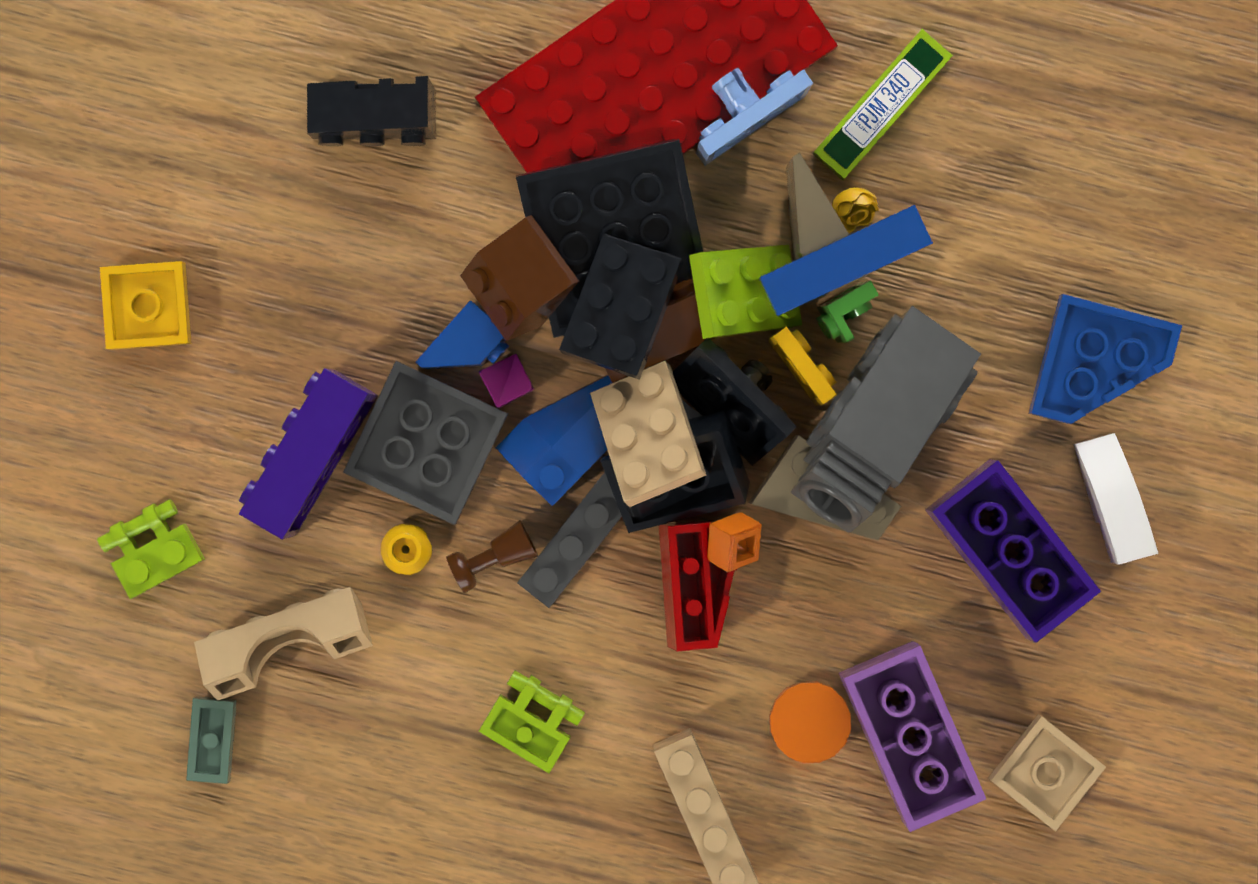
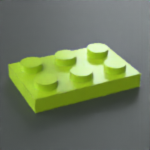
(731, 293)

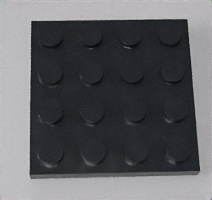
(623, 194)

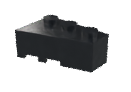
(372, 112)

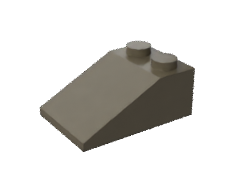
(811, 214)

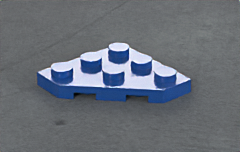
(1097, 356)

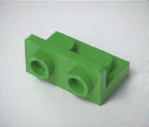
(847, 305)

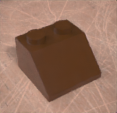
(519, 279)

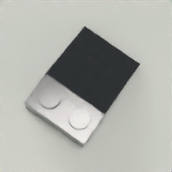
(721, 488)

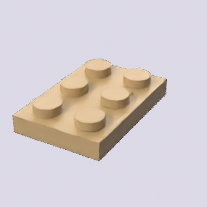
(647, 434)

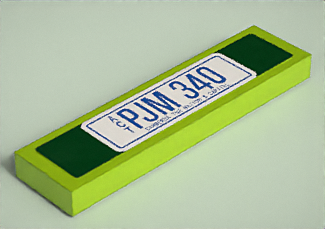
(882, 104)

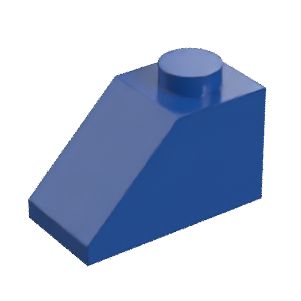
(465, 342)

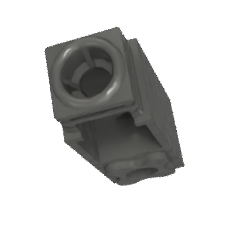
(884, 417)

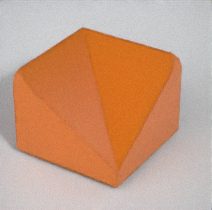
(734, 541)

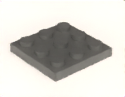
(425, 443)

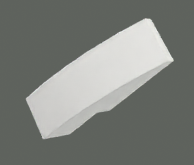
(1115, 500)

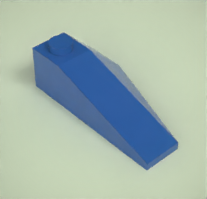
(557, 443)

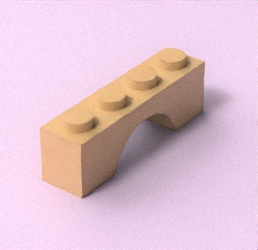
(235, 657)
(703, 810)

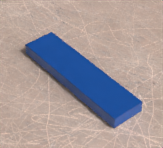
(845, 260)

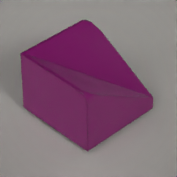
(506, 381)

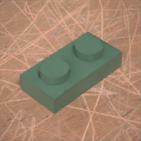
(211, 740)

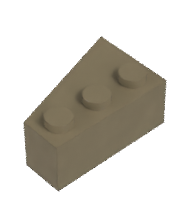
(777, 496)

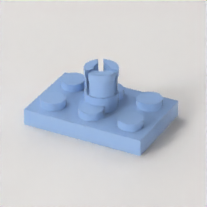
(748, 109)

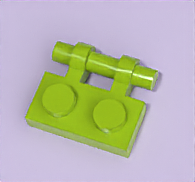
(157, 560)
(525, 732)

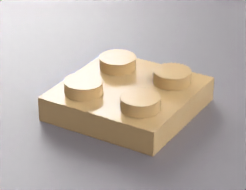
(1047, 772)

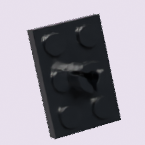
(717, 384)

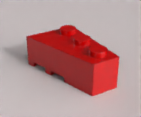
(692, 587)

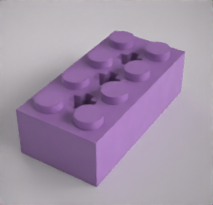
(936, 745)

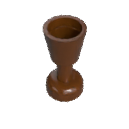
(507, 549)

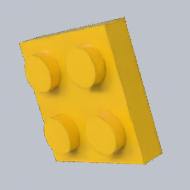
(145, 305)
(813, 378)

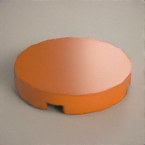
(810, 722)

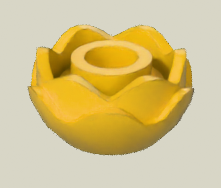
(855, 207)
(410, 536)

